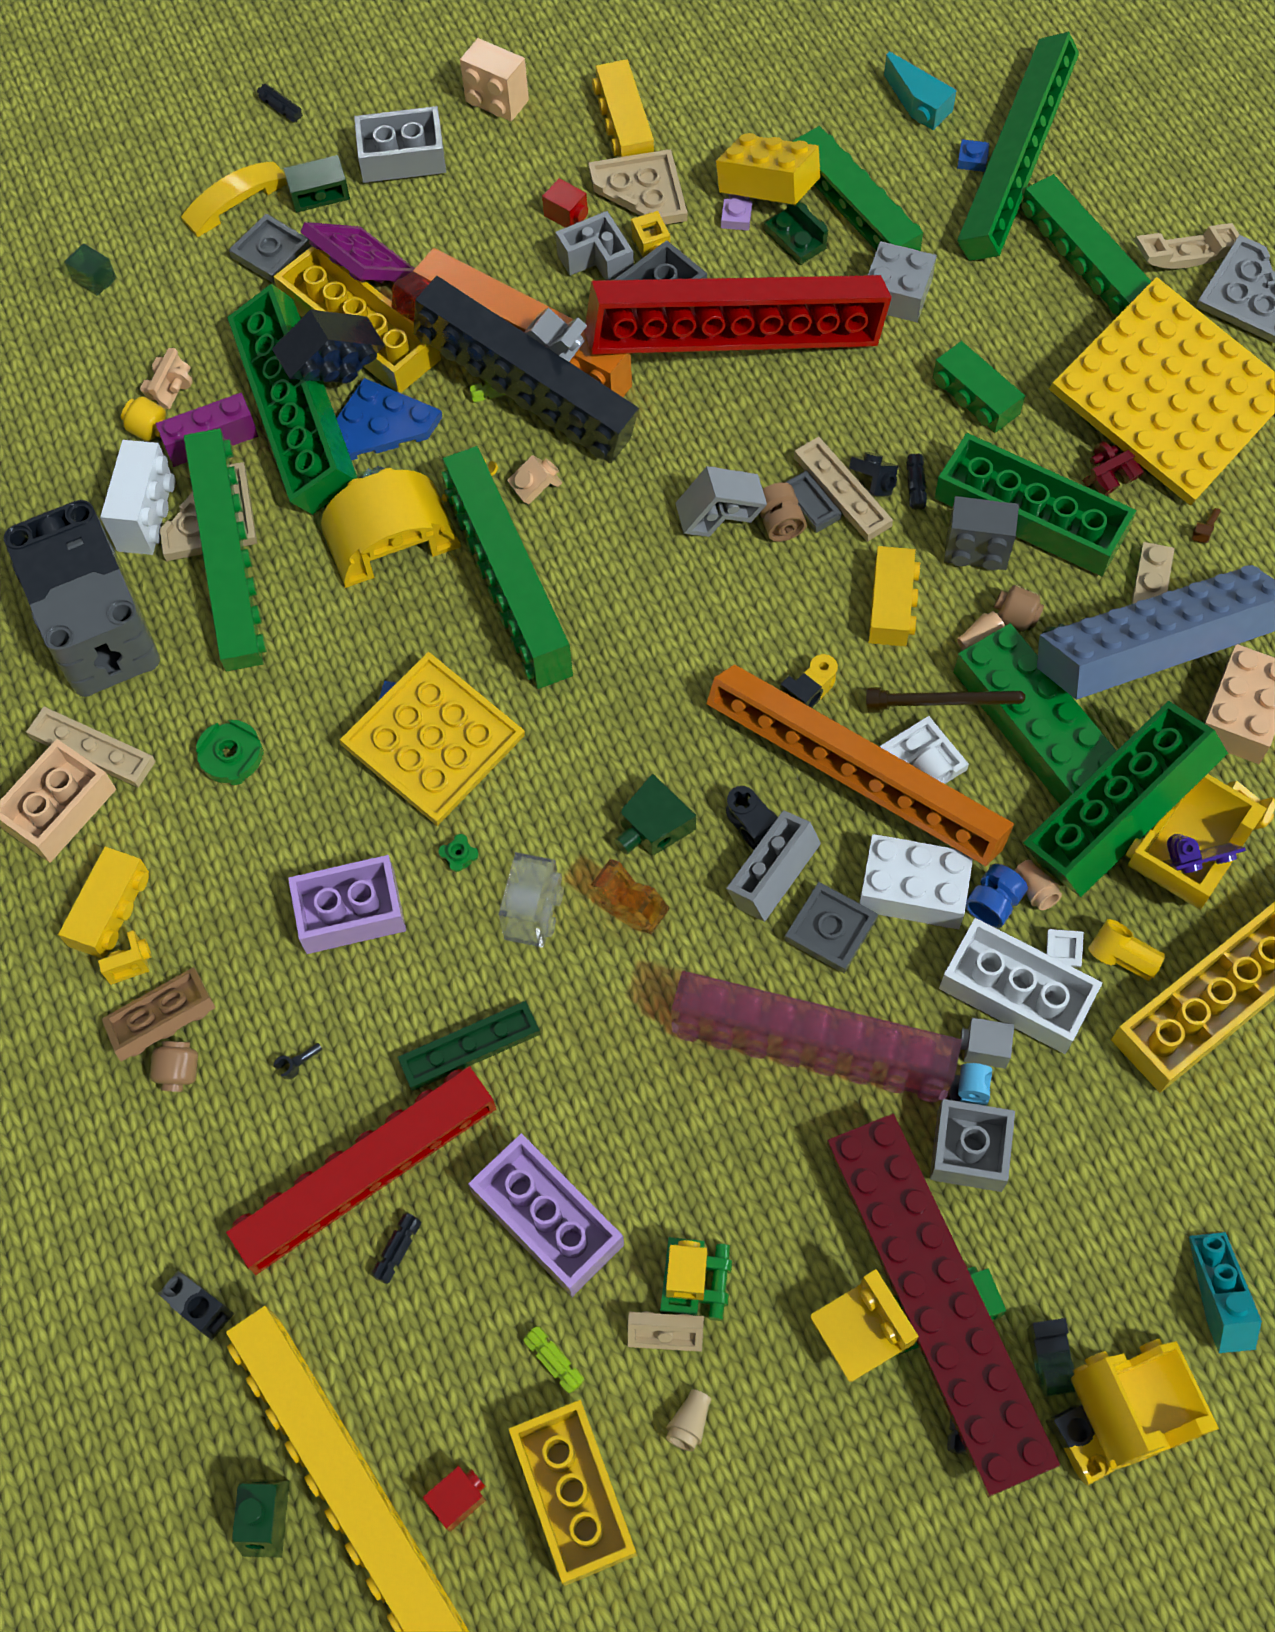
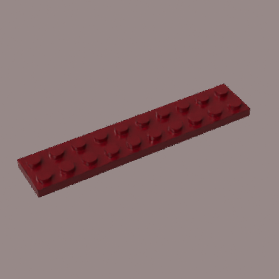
(942, 1306)

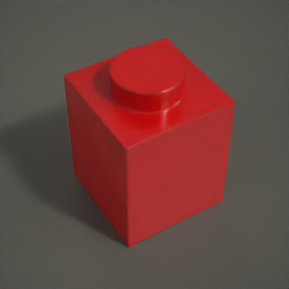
(565, 204)
(455, 1497)

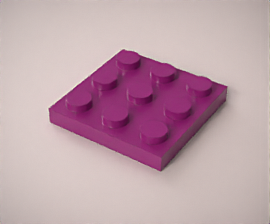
(357, 252)

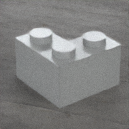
(594, 243)
(719, 496)

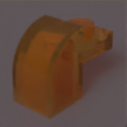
(627, 900)

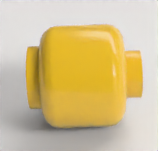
(141, 418)

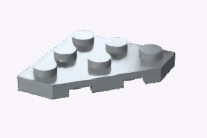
(1244, 289)

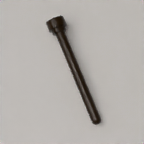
(879, 699)

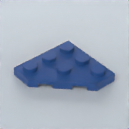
(383, 418)

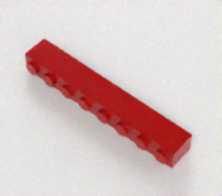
(361, 1170)

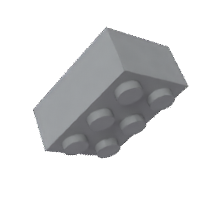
(400, 144)

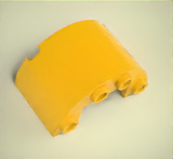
(383, 517)
(1211, 816)
(1142, 1402)

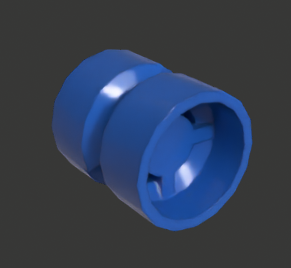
(998, 893)

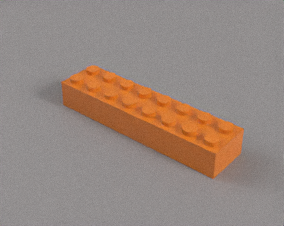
(520, 311)

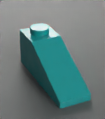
(920, 93)

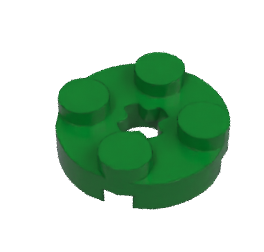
(232, 768)

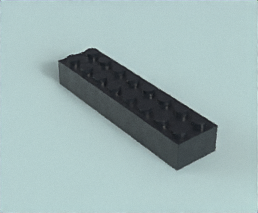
(524, 370)

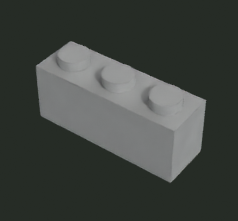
(774, 865)

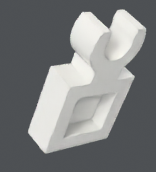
(1065, 946)

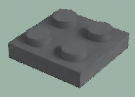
(269, 247)
(831, 927)

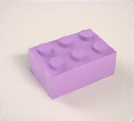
(346, 904)

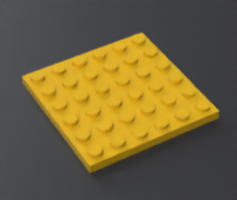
(1170, 390)

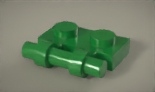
(716, 1297)

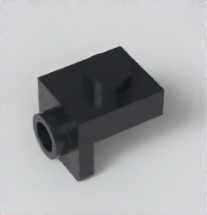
(883, 472)

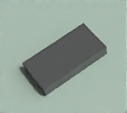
(814, 503)

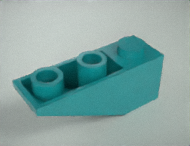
(1225, 1294)

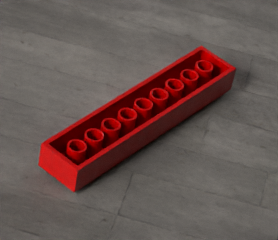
(735, 313)

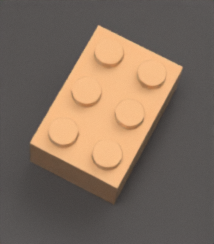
(1245, 704)
(54, 800)

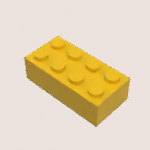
(572, 1493)

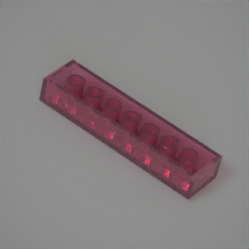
(815, 1036)

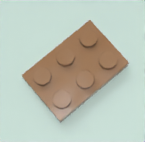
(158, 1014)

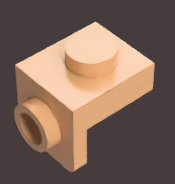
(534, 478)

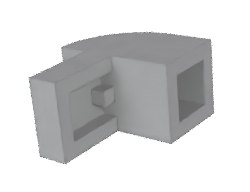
(556, 334)

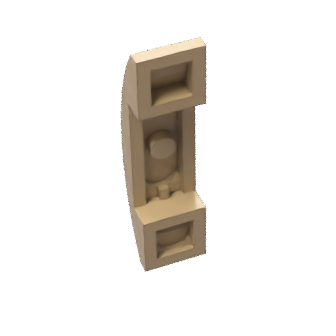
(1188, 251)

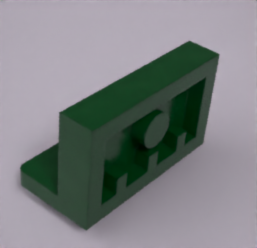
(798, 232)

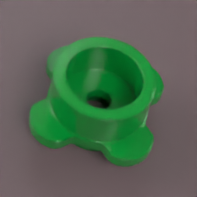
(461, 861)

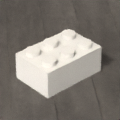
(137, 497)
(916, 881)

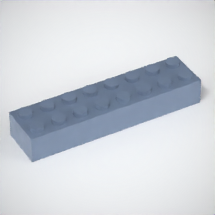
(1159, 632)

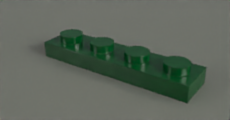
(469, 1045)

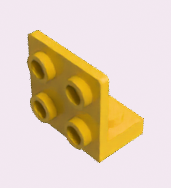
(864, 1327)

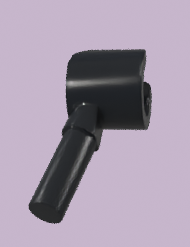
(296, 1061)

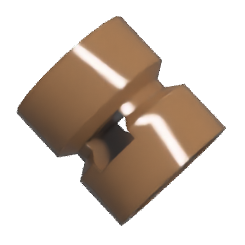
(782, 514)

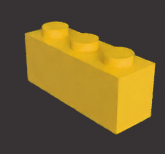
(893, 596)
(104, 903)

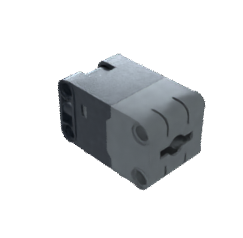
(81, 598)

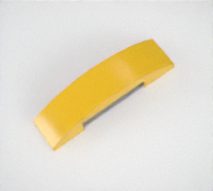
(230, 191)

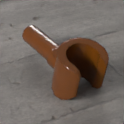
(1203, 531)

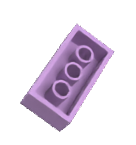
(546, 1214)

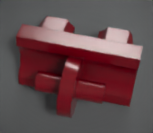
(1103, 475)

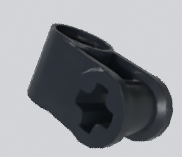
(750, 821)

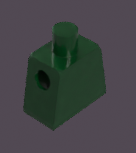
(654, 819)
(260, 1517)

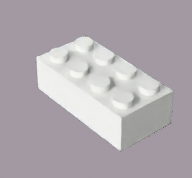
(1020, 985)

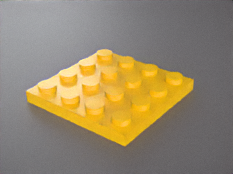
(432, 738)

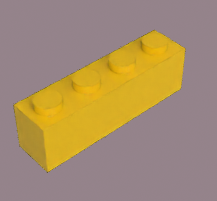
(623, 109)

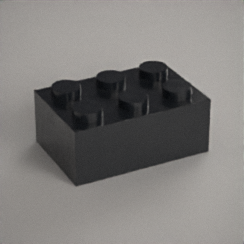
(328, 347)

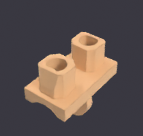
(169, 377)

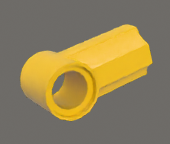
(1117, 945)

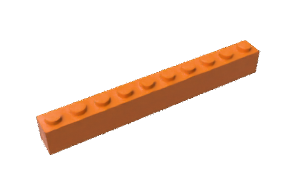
(860, 764)

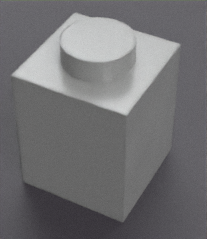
(987, 1042)

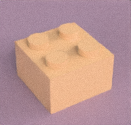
(494, 79)

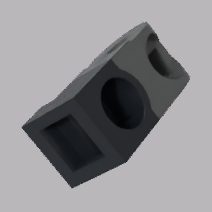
(195, 1305)

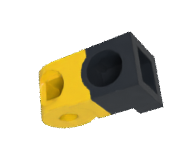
(813, 682)
(1080, 1444)

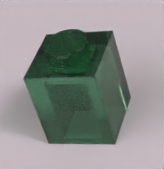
(90, 269)

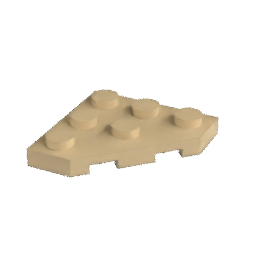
(641, 184)
(182, 536)

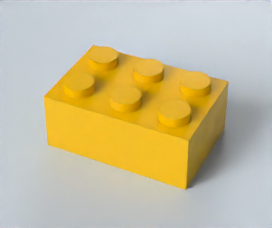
(768, 168)

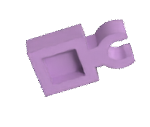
(736, 213)

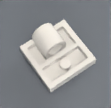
(928, 750)

